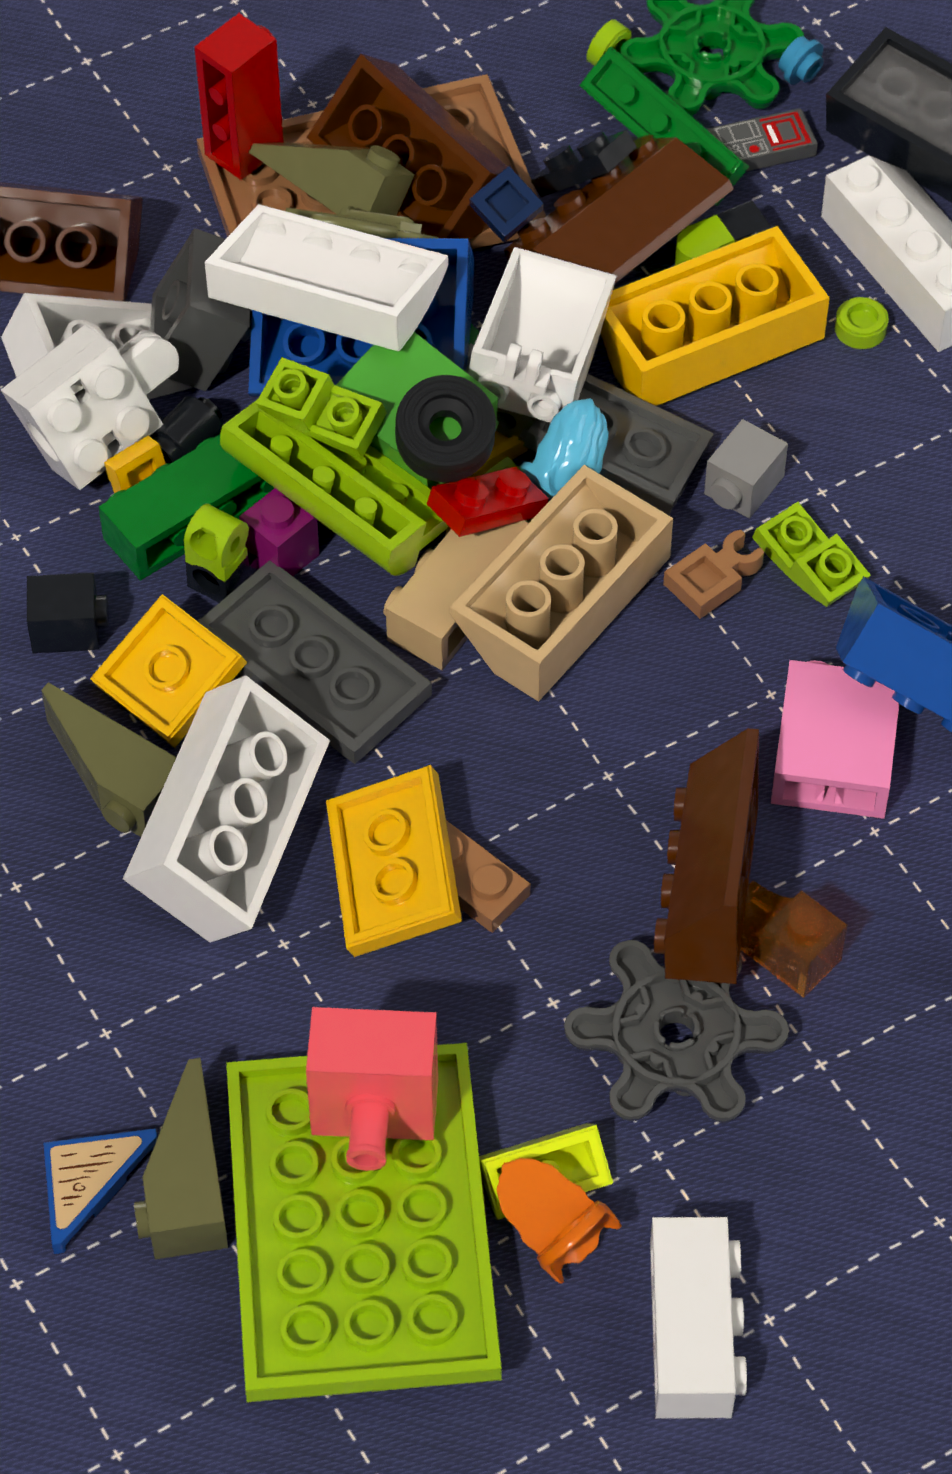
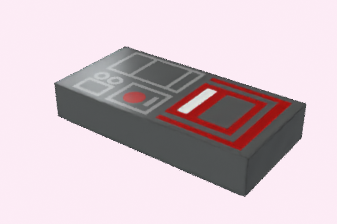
(769, 139)

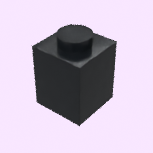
(65, 612)

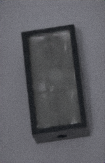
(898, 109)

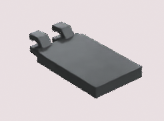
(646, 446)

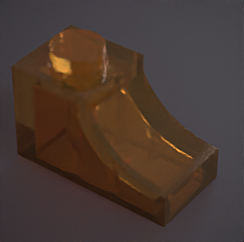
(792, 937)

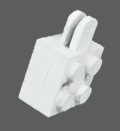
(91, 399)

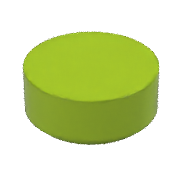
(610, 34)
(861, 323)

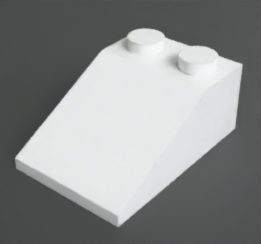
(48, 320)

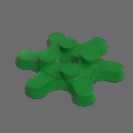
(707, 75)

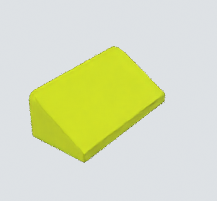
(573, 1152)

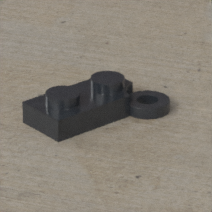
(591, 159)

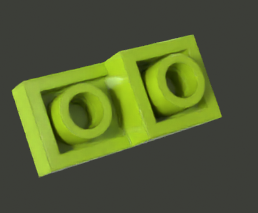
(320, 409)
(806, 555)

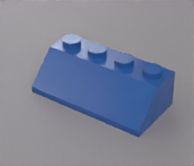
(900, 648)

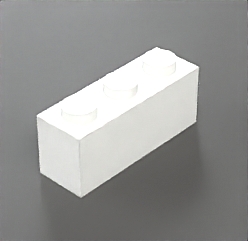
(695, 1317)

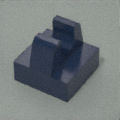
(506, 204)

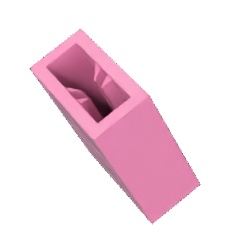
(834, 742)

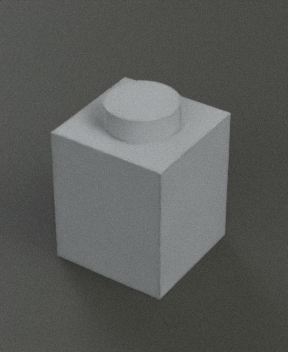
(745, 469)

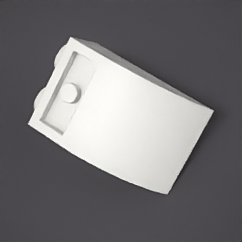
(541, 333)

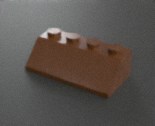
(390, 110)
(629, 209)
(68, 241)
(711, 864)

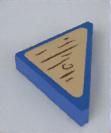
(87, 1175)

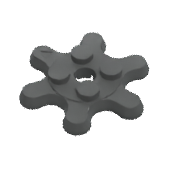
(688, 1068)

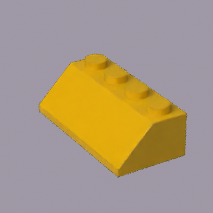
(713, 317)

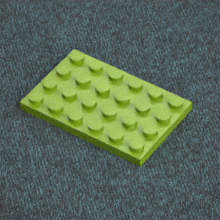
(352, 1269)

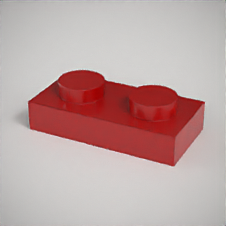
(487, 501)

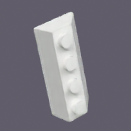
(897, 238)

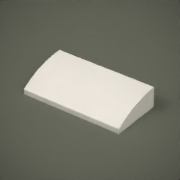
(326, 276)

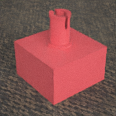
(372, 1078)

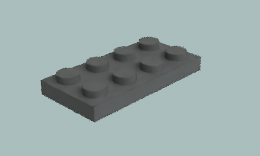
(317, 661)

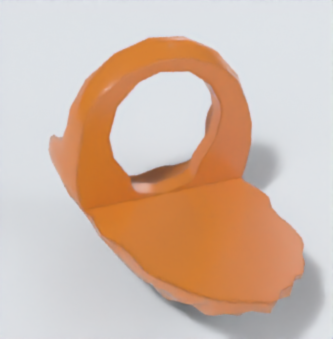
(551, 1214)

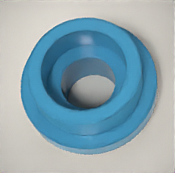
(801, 60)

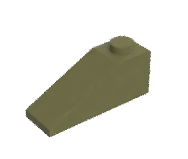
(341, 174)
(113, 762)
(181, 1178)

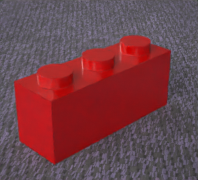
(238, 93)

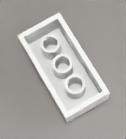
(227, 810)

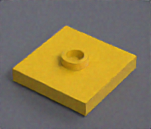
(167, 669)

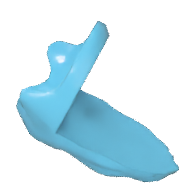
(573, 439)

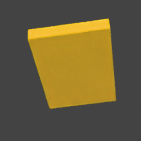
(393, 861)

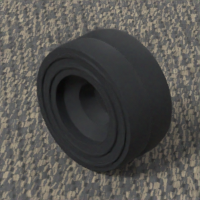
(451, 398)

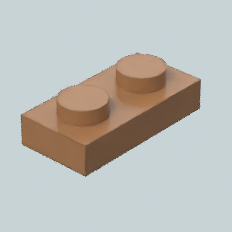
(484, 884)

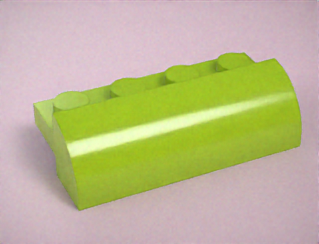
(361, 500)

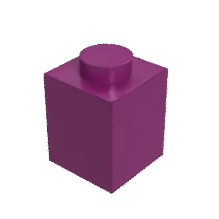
(281, 533)

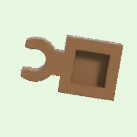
(710, 578)

